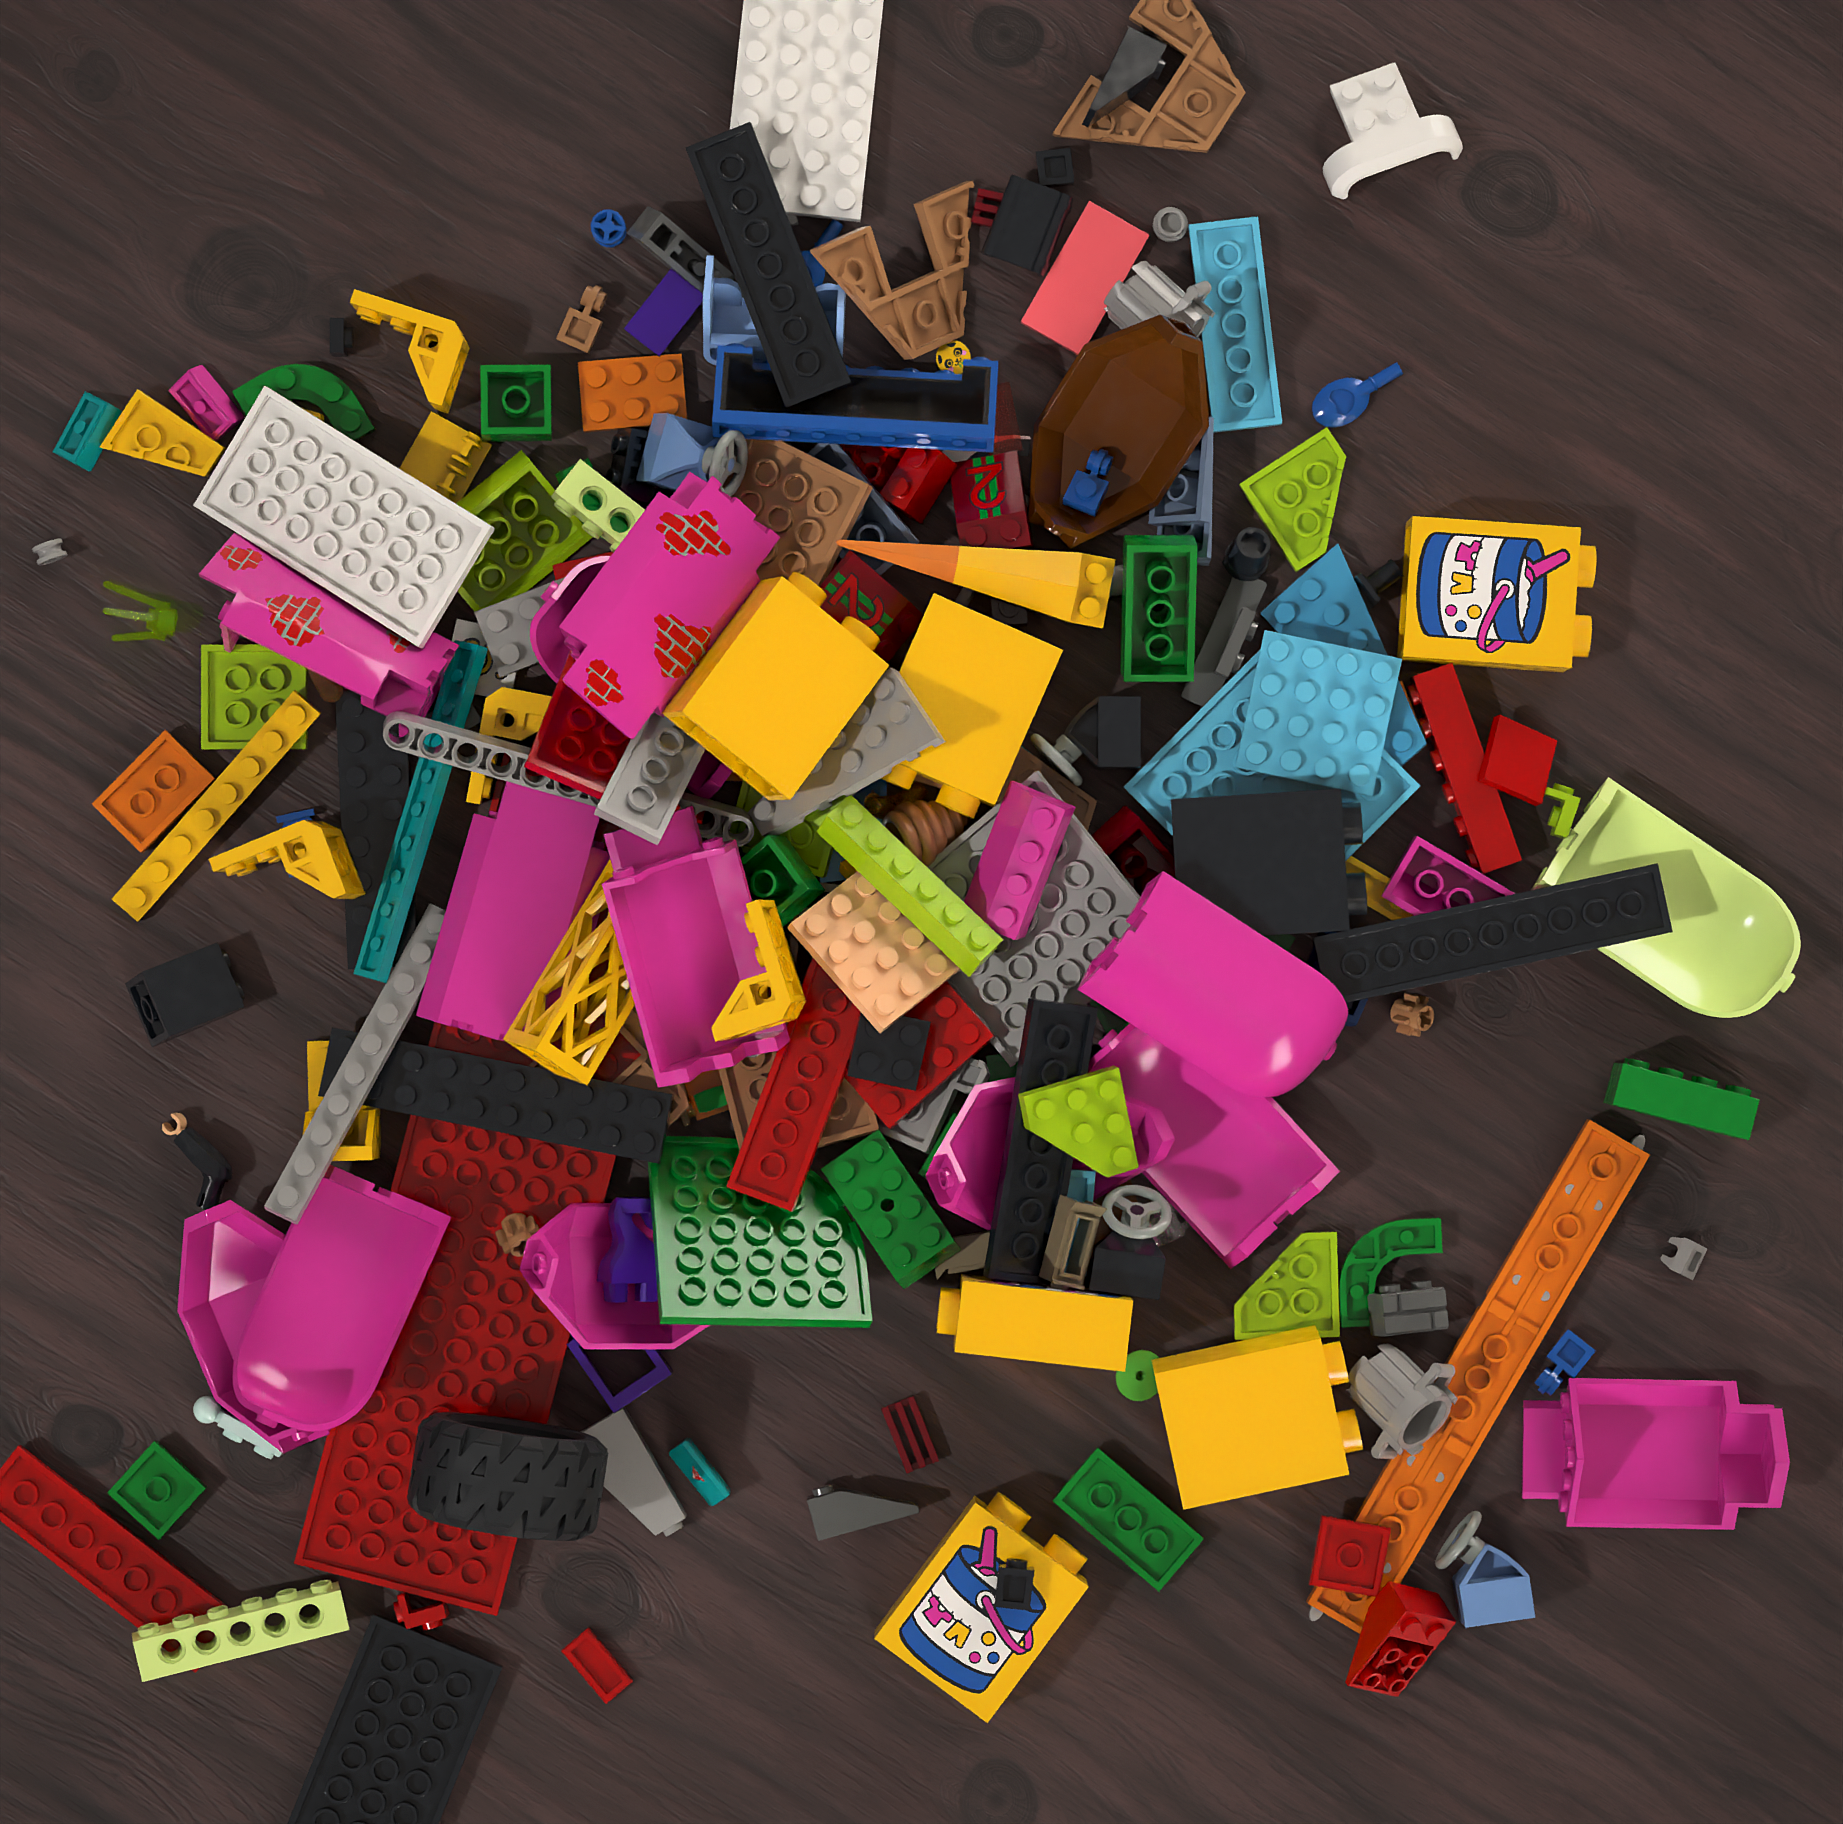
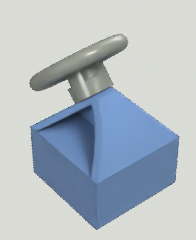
(686, 446)
(1490, 1583)

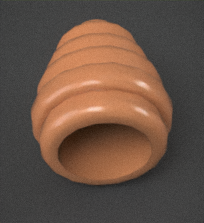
(925, 827)

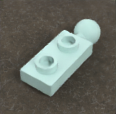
(209, 1411)

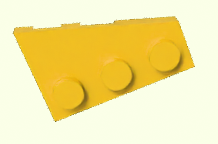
(161, 436)

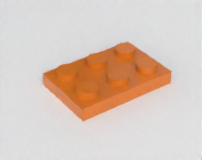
(630, 391)
(154, 791)

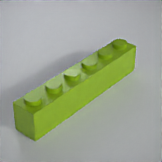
(909, 885)

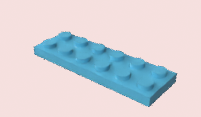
(1239, 336)

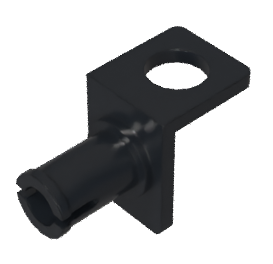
(1378, 581)

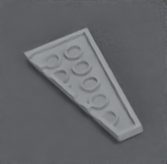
(878, 736)

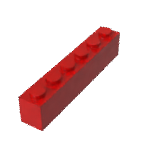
(1460, 758)

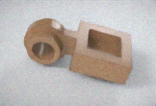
(579, 327)

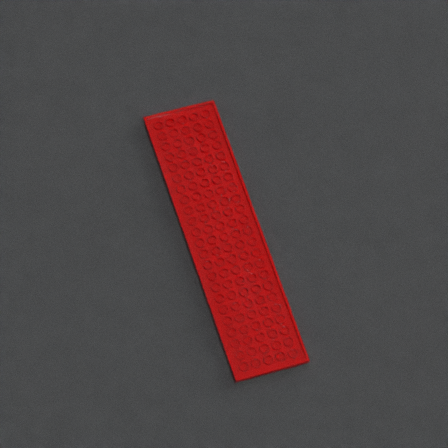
(468, 1344)

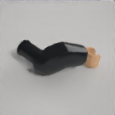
(205, 1157)

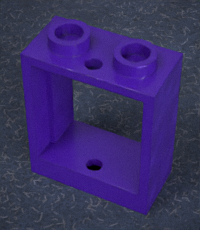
(633, 1390)

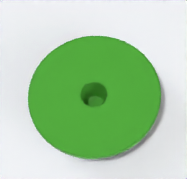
(1138, 1380)

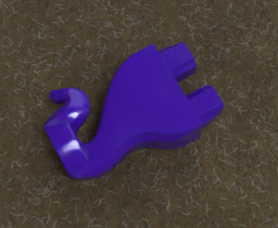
(630, 1254)

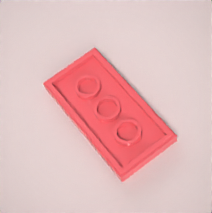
(1086, 269)

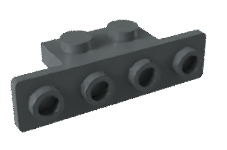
(1224, 640)

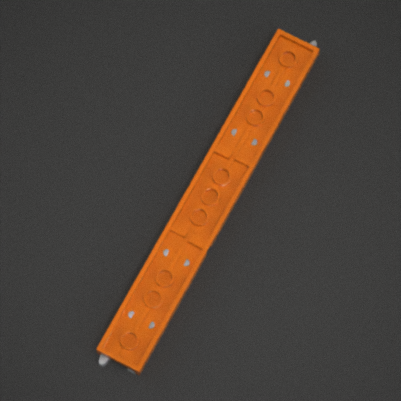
(1496, 1350)

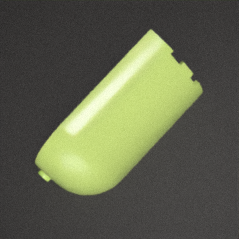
(1729, 929)

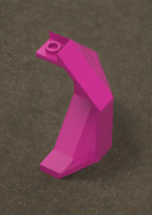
(970, 1156)
(563, 1271)
(221, 1276)

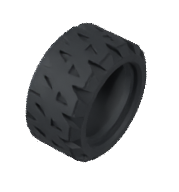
(507, 1476)

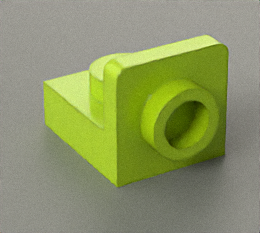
(1562, 816)

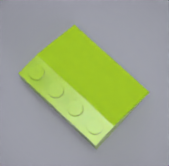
(526, 536)

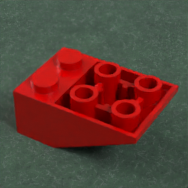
(904, 476)
(1398, 1638)

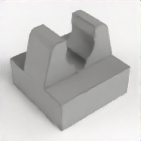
(1687, 1257)

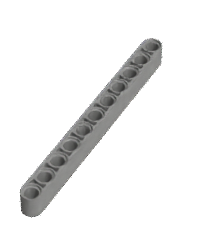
(515, 771)

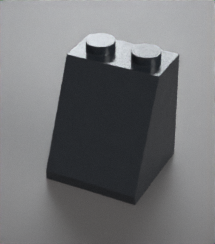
(185, 994)

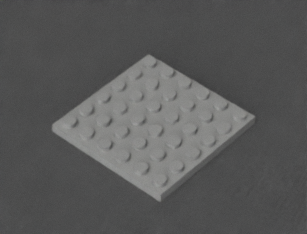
(1074, 921)

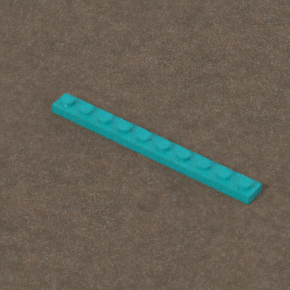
(418, 819)

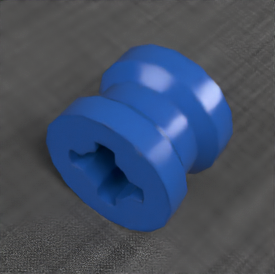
(609, 222)

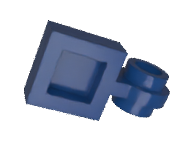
(1088, 490)
(1568, 1355)

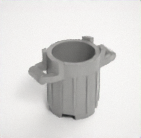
(1154, 294)
(1401, 1399)

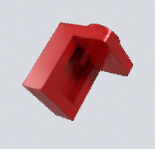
(427, 1616)

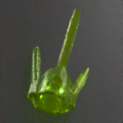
(160, 620)

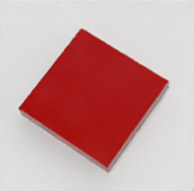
(1517, 760)
(1349, 1556)

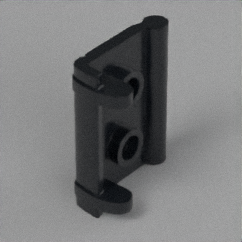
(1027, 225)

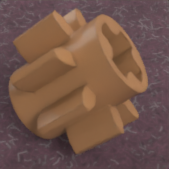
(1412, 1014)
(515, 1233)

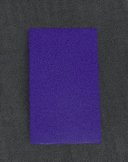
(664, 312)

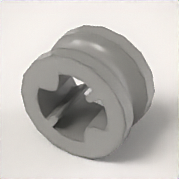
(49, 551)

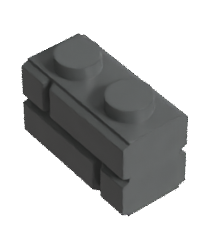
(1407, 1310)

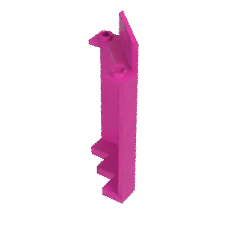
(510, 909)
(684, 944)

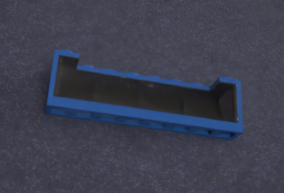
(875, 410)

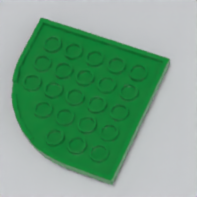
(745, 1259)

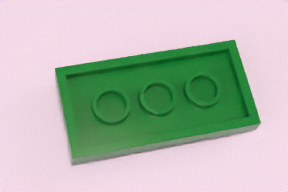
(1128, 1519)

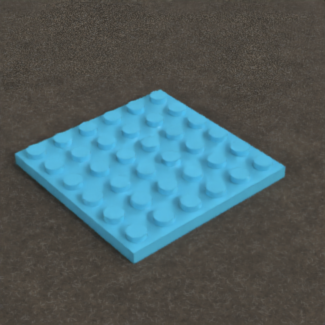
(1204, 758)

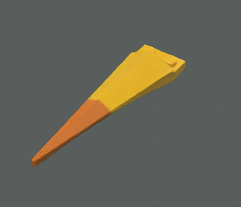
(1049, 582)

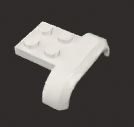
(1382, 129)

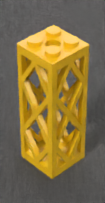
(573, 975)

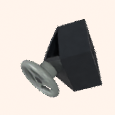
(1103, 733)
(1128, 1257)

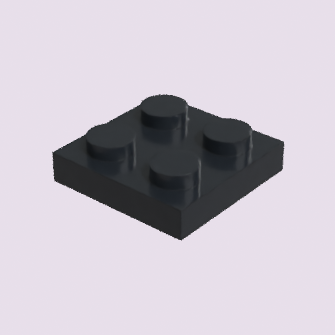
(890, 1056)

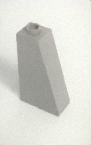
(635, 1475)

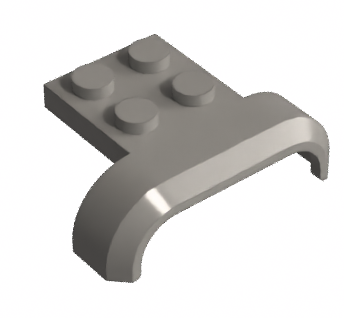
(925, 1122)

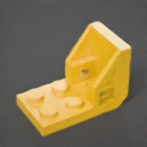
(436, 367)
(527, 712)
(309, 852)
(750, 1006)
(364, 1135)

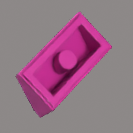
(206, 402)

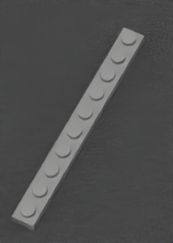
(357, 1073)

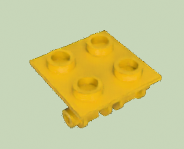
(445, 457)

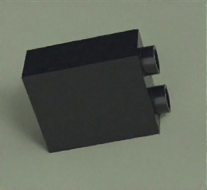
(1272, 858)

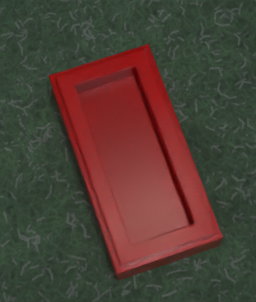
(597, 1665)

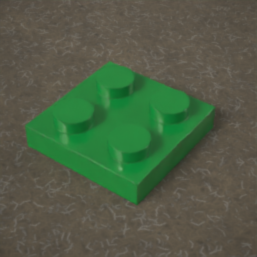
(157, 1489)

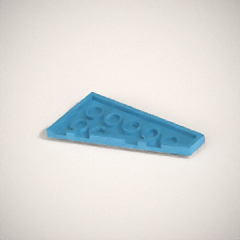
(1330, 609)

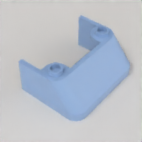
(729, 321)

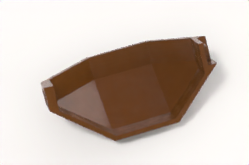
(1138, 400)

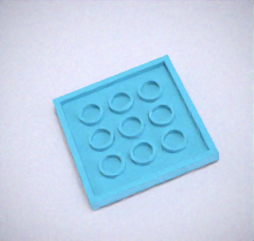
(1318, 713)

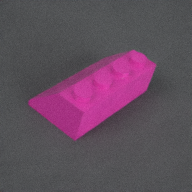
(1018, 859)
(1434, 881)

